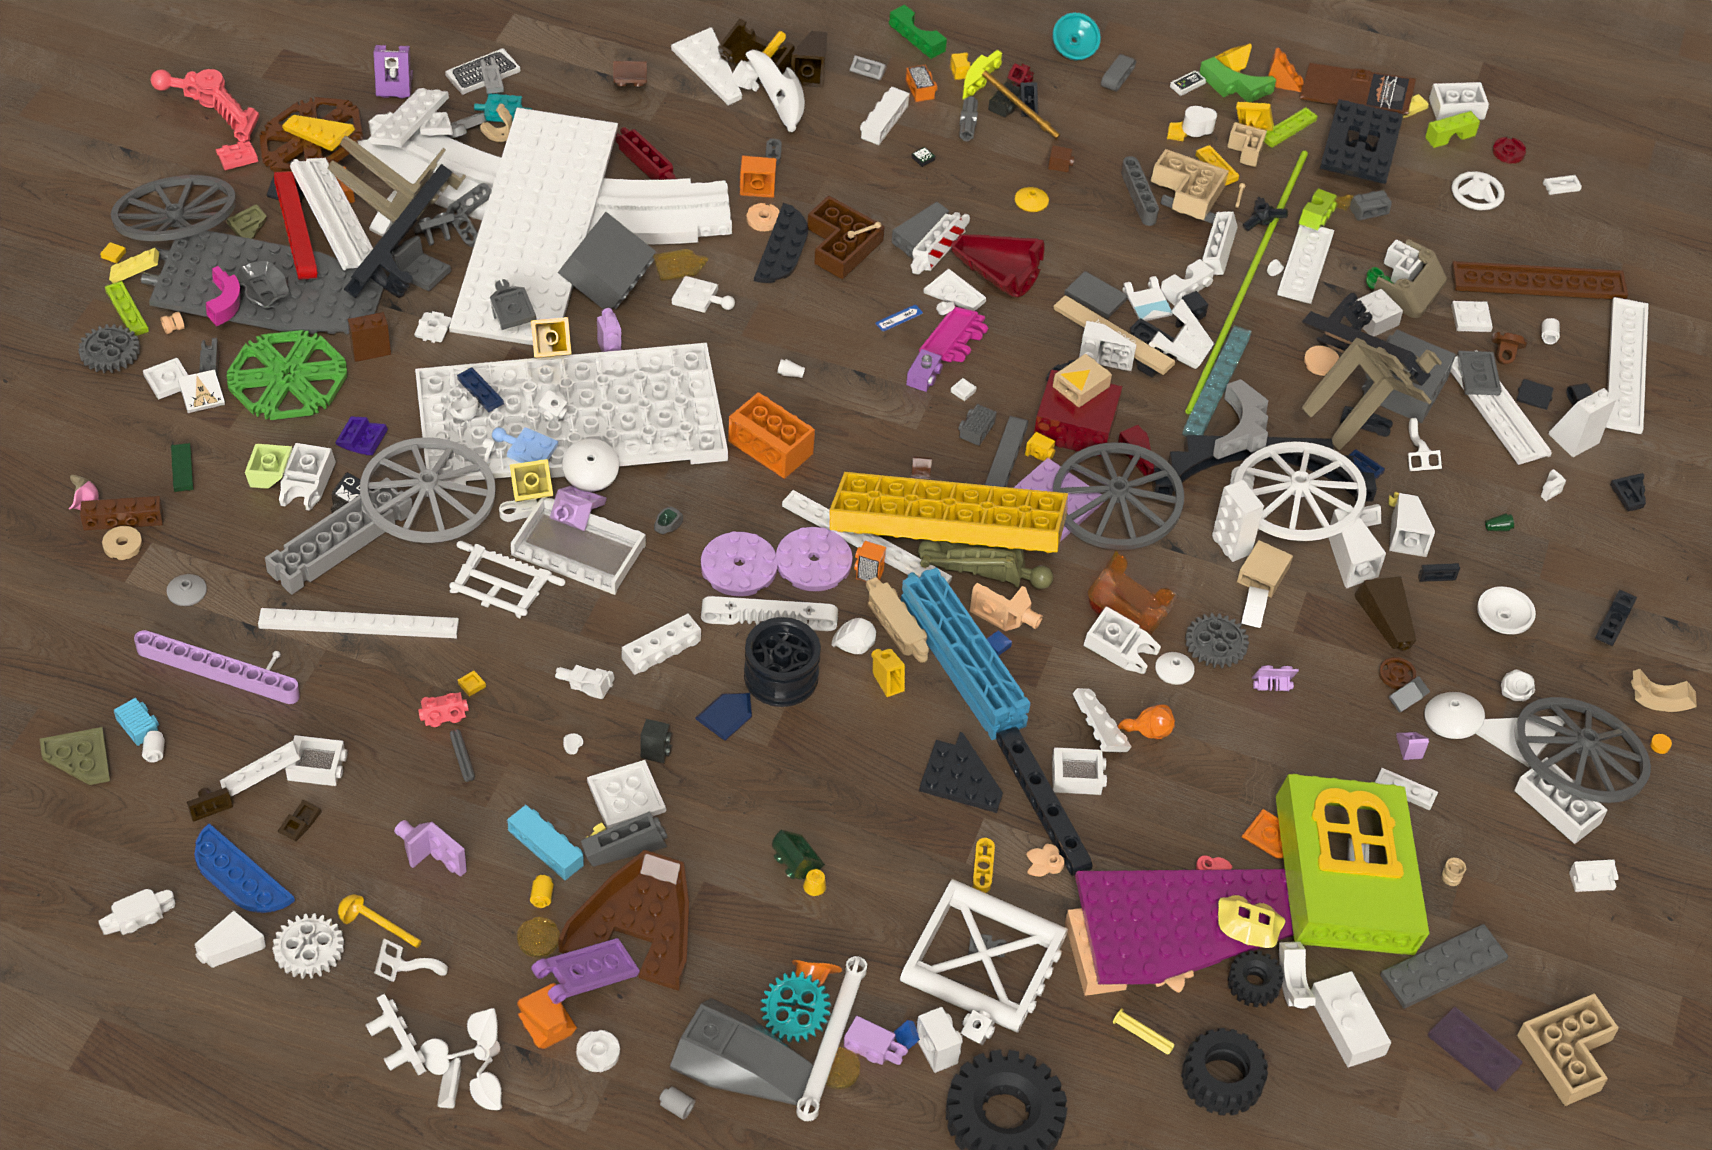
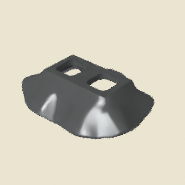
(263, 270)

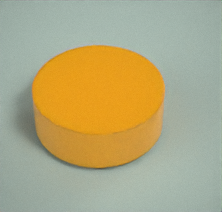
(1660, 743)

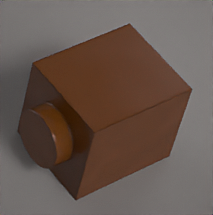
(1061, 158)

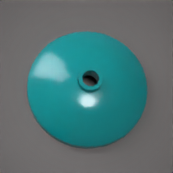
(1081, 29)

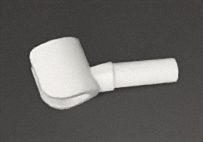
(490, 446)

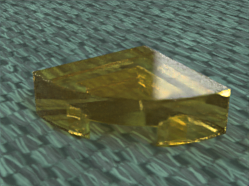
(1344, 202)

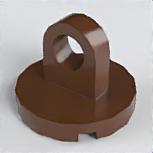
(1510, 343)

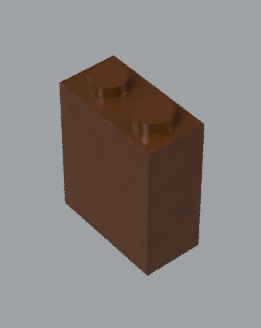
(369, 336)

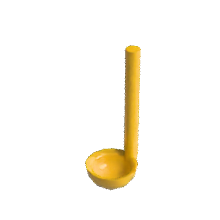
(353, 905)

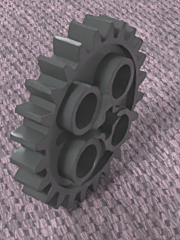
(109, 348)
(1217, 640)

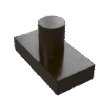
(209, 803)

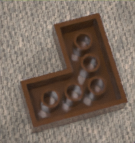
(839, 252)

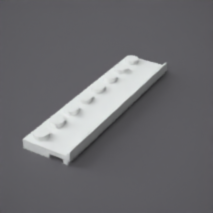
(332, 211)
(1508, 423)

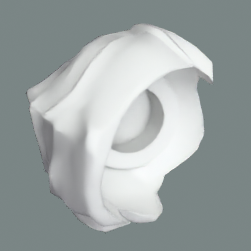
(1518, 685)

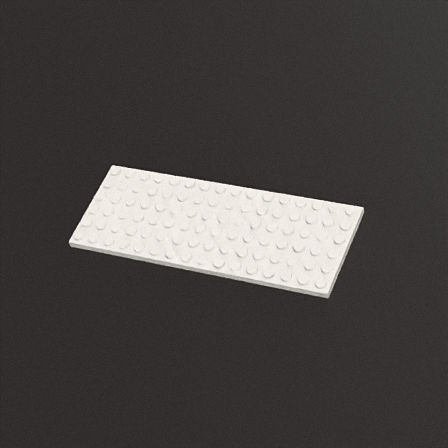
(535, 218)

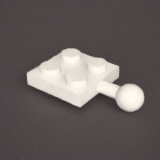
(698, 295)

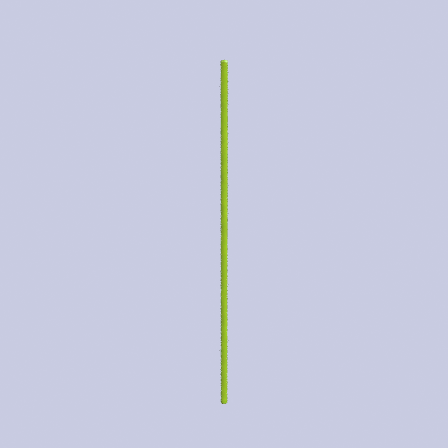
(1213, 356)

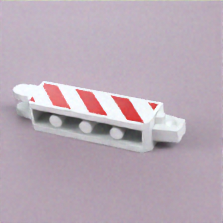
(938, 241)

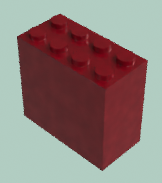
(1073, 425)

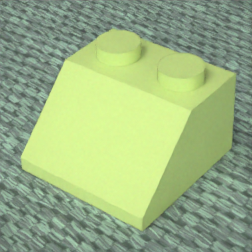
(267, 465)

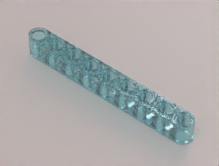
(1217, 381)

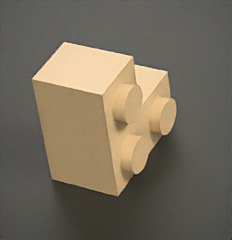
(1249, 141)

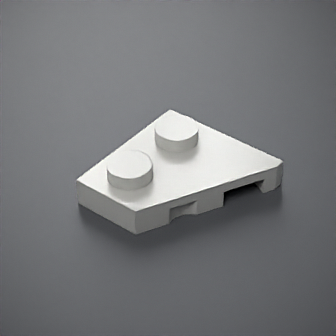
(437, 125)

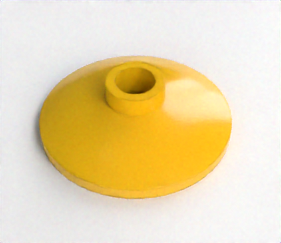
(1031, 199)

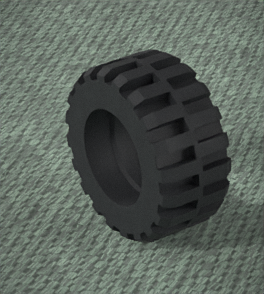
(1216, 1094)

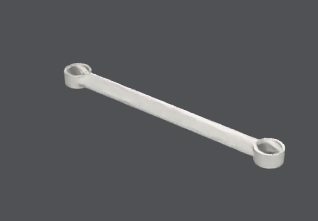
(831, 1039)

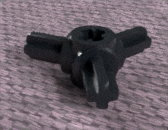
(1263, 214)

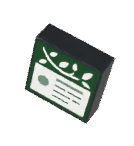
(923, 156)

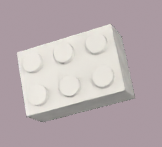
(1458, 98)

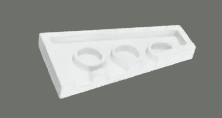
(1105, 727)

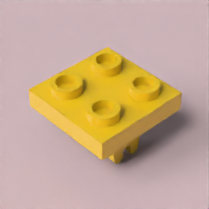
(1255, 115)

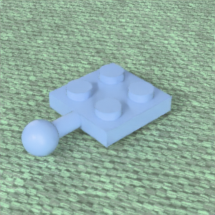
(527, 446)

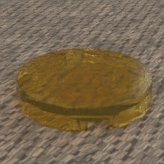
(538, 937)
(844, 1069)

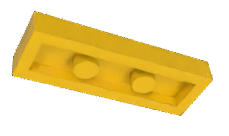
(1211, 157)

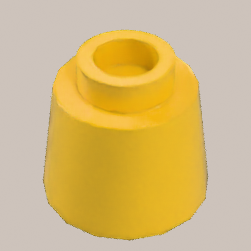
(815, 882)

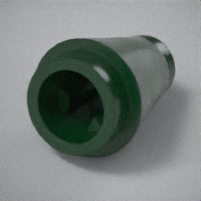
(1500, 523)

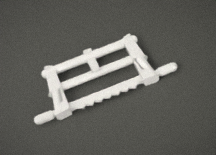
(529, 594)

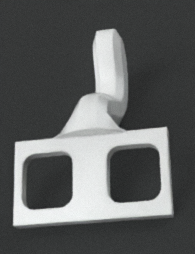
(1423, 450)
(399, 964)

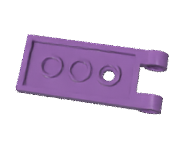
(596, 967)

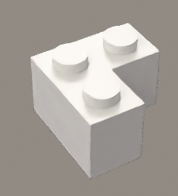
(1403, 261)

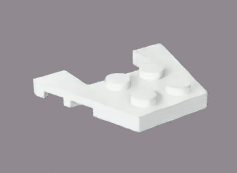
(1191, 342)

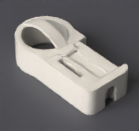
(522, 509)

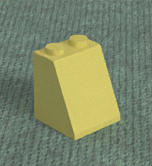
(531, 480)

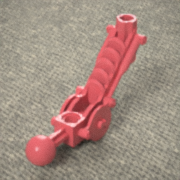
(210, 91)

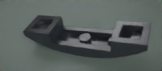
(1616, 618)

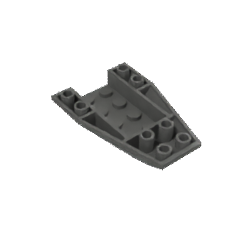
(739, 1056)

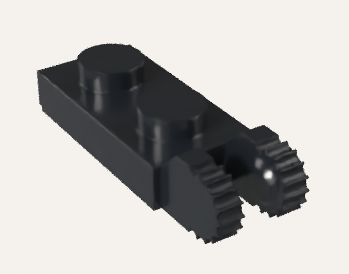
(1374, 423)

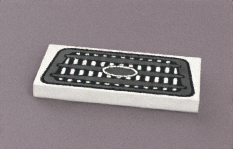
(469, 75)

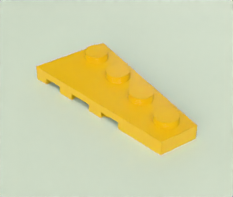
(318, 131)

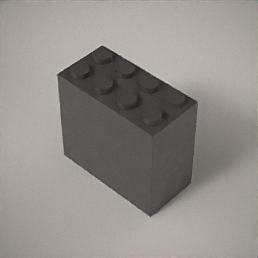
(607, 262)
(1432, 387)

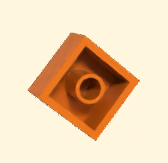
(758, 176)

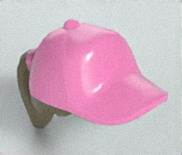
(84, 491)

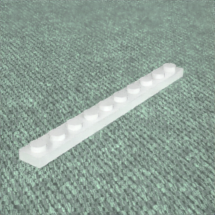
(820, 516)
(358, 623)

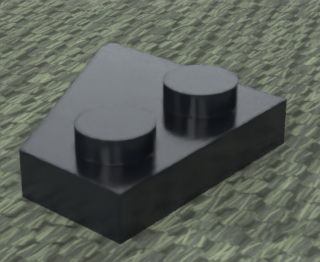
(1630, 491)

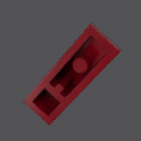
(1138, 437)

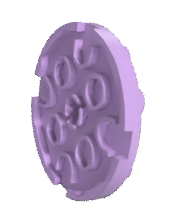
(725, 550)
(810, 575)

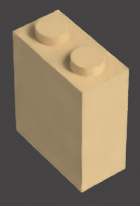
(1265, 567)

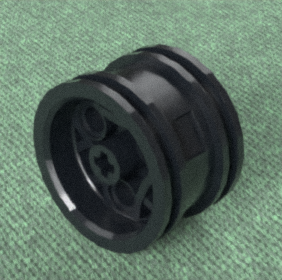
(782, 661)

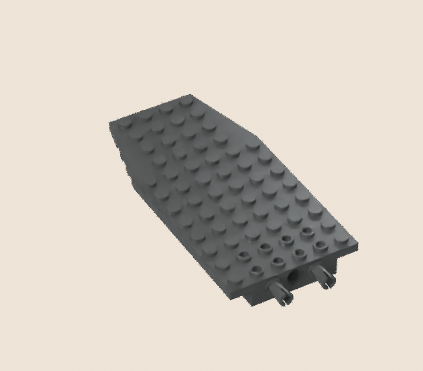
(311, 305)

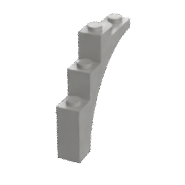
(1251, 430)

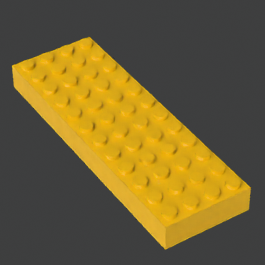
(949, 512)

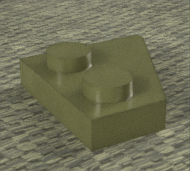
(247, 222)

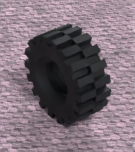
(1260, 966)

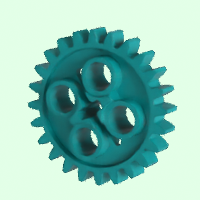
(800, 988)

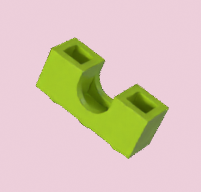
(1463, 124)
(1319, 210)

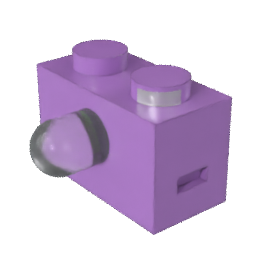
(924, 370)

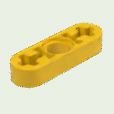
(989, 859)

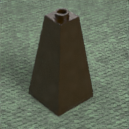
(809, 59)
(1388, 609)

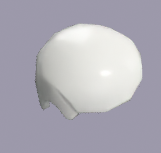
(464, 408)

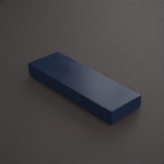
(480, 389)

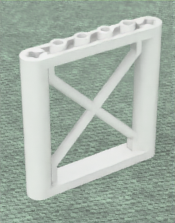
(1003, 1011)

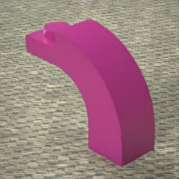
(227, 304)

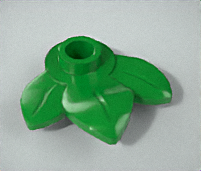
(1372, 277)

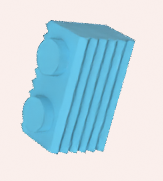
(135, 720)

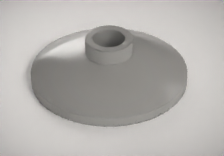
(189, 595)

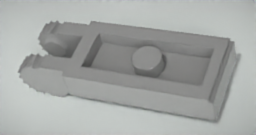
(491, 76)

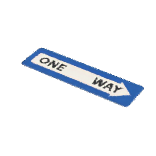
(899, 318)

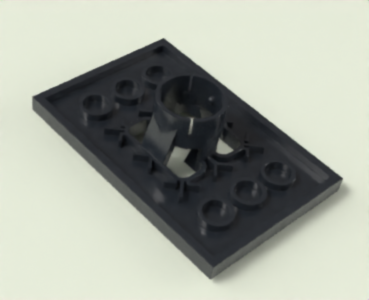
(1357, 156)

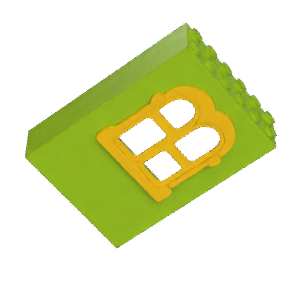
(1343, 900)

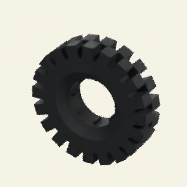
(1012, 1077)

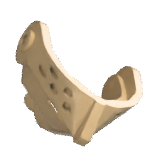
(495, 134)

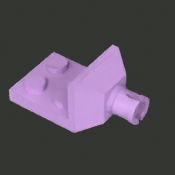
(574, 506)
(429, 839)

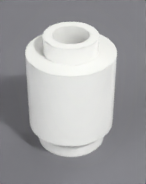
(1550, 330)
(153, 746)

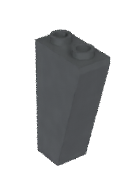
(916, 228)
(625, 840)

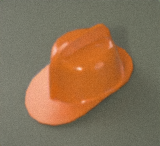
(817, 970)

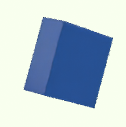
(999, 642)
(907, 1034)

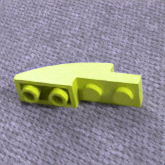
(974, 78)

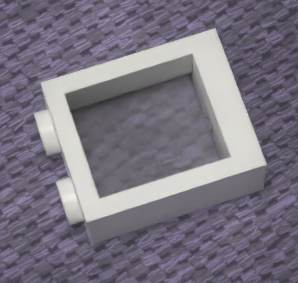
(318, 762)
(1078, 771)

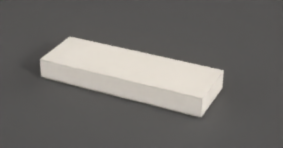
(1415, 792)

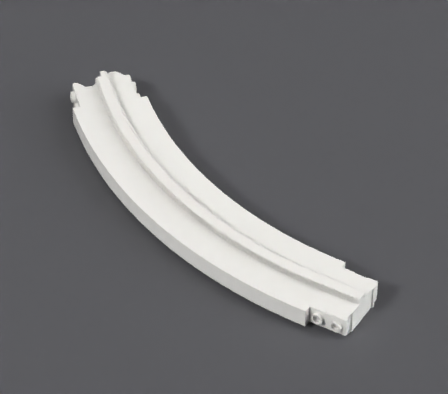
(650, 209)

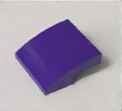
(361, 435)

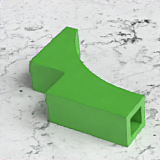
(1228, 81)

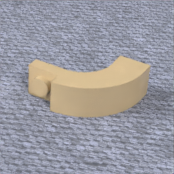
(1661, 697)

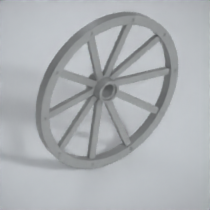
(427, 484)

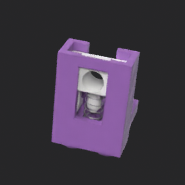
(392, 81)

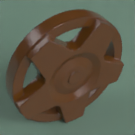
(1396, 673)

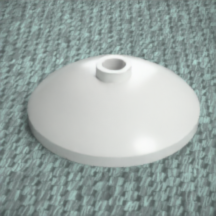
(590, 474)
(1506, 610)
(1454, 715)

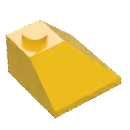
(1236, 57)

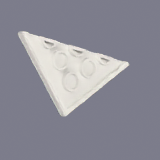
(1501, 734)

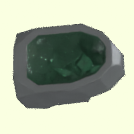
(668, 520)

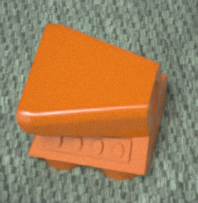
(544, 1019)

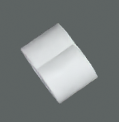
(1199, 121)

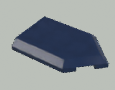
(726, 714)

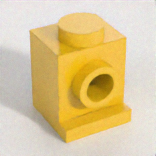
(959, 65)
(1040, 447)

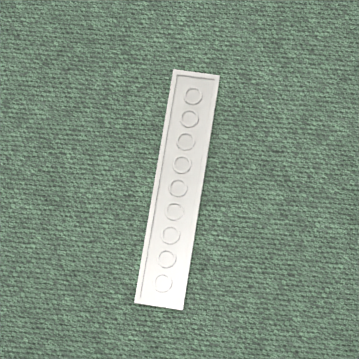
(1627, 364)

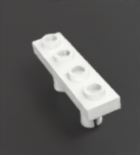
(407, 1052)

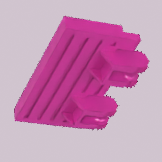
(953, 334)

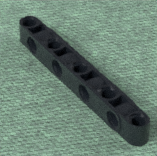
(1043, 800)

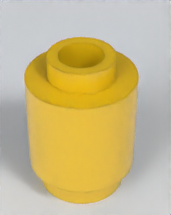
(541, 891)

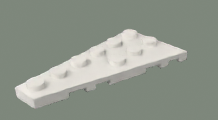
(702, 56)

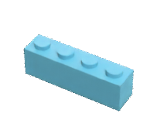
(545, 842)

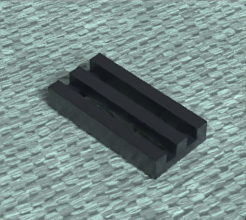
(1439, 572)

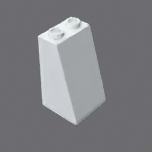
(1584, 423)
(1356, 551)

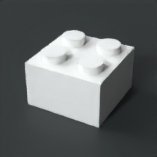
(1384, 311)
(939, 1039)

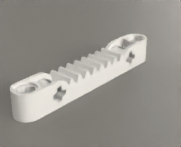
(717, 611)

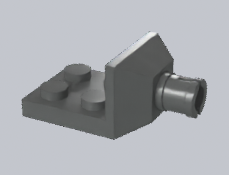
(423, 268)
(511, 305)

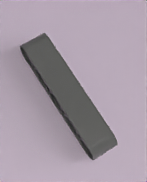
(1140, 191)

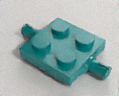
(510, 102)

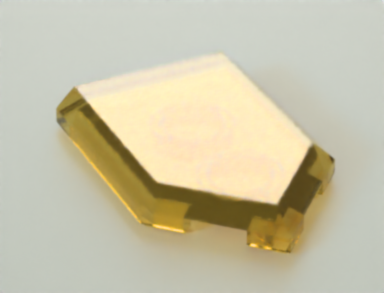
(678, 264)

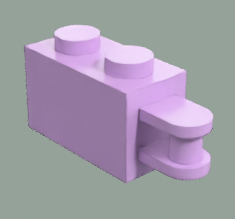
(608, 331)
(873, 1042)

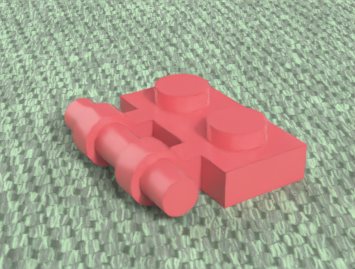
(236, 155)

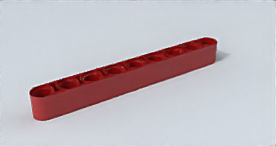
(295, 225)

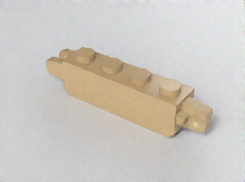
(897, 620)

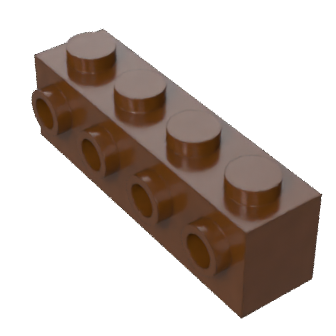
(121, 512)

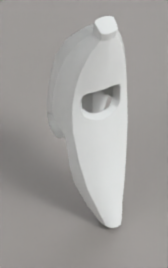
(791, 102)

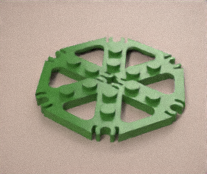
(278, 366)

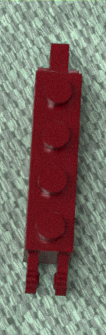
(644, 155)

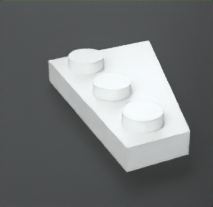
(952, 288)

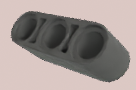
(1118, 72)

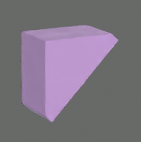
(1412, 745)

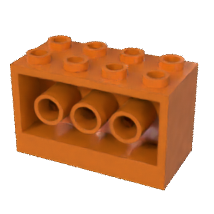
(771, 435)

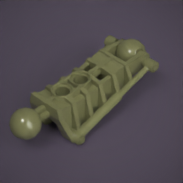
(986, 561)

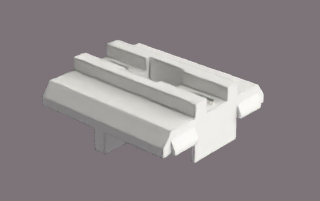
(426, 326)

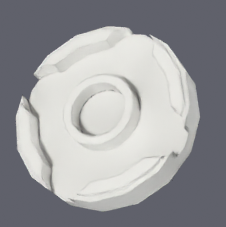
(598, 1051)

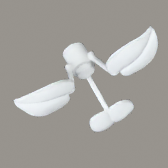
(483, 1028)

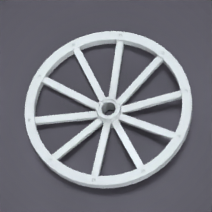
(1301, 484)

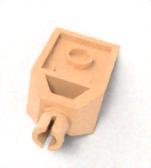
(1001, 611)

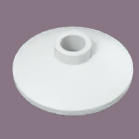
(1171, 673)

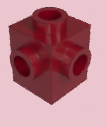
(1020, 74)

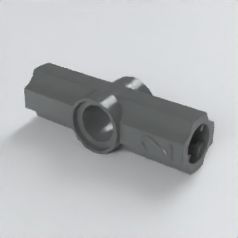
(968, 118)

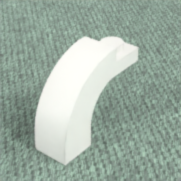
(1294, 981)

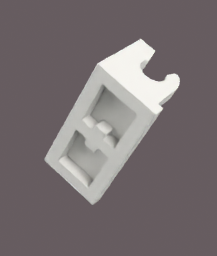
(1593, 875)

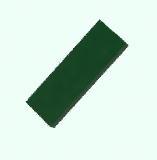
(182, 467)

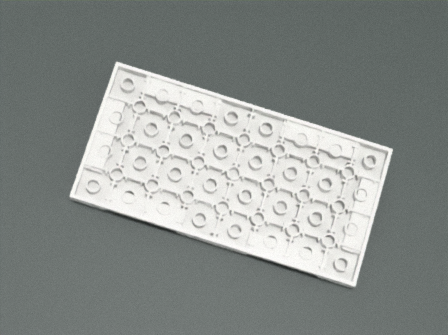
(638, 401)

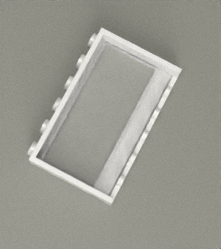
(593, 556)

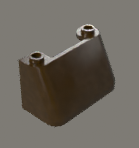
(742, 40)

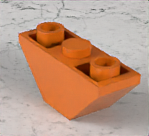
(1284, 72)

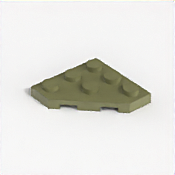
(78, 754)

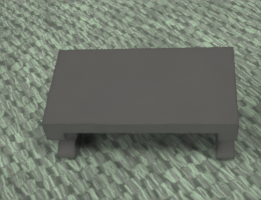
(209, 357)

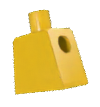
(889, 671)

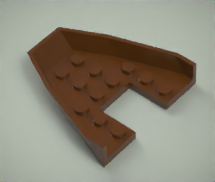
(642, 901)

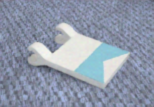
(1148, 303)

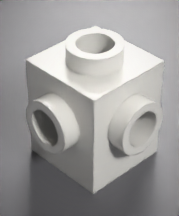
(553, 406)
(970, 1026)

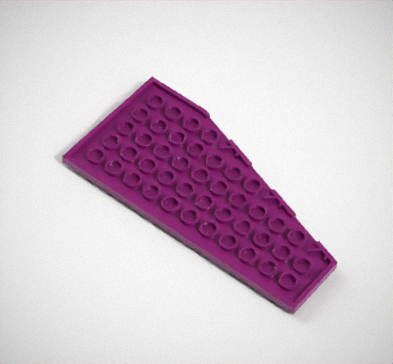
(1167, 921)

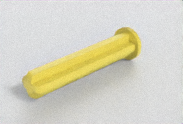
(1143, 1032)

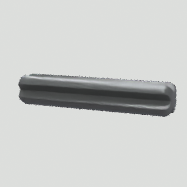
(462, 755)

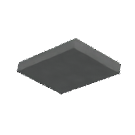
(1096, 294)
(1479, 373)

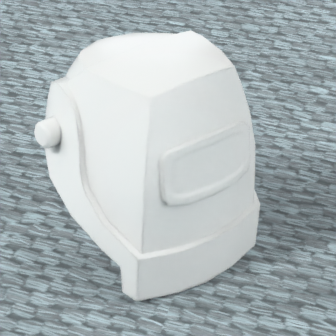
(855, 636)

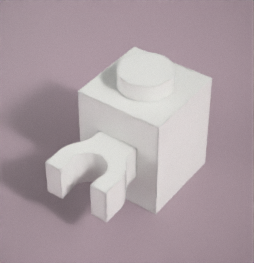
(745, 76)

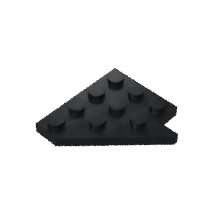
(960, 776)

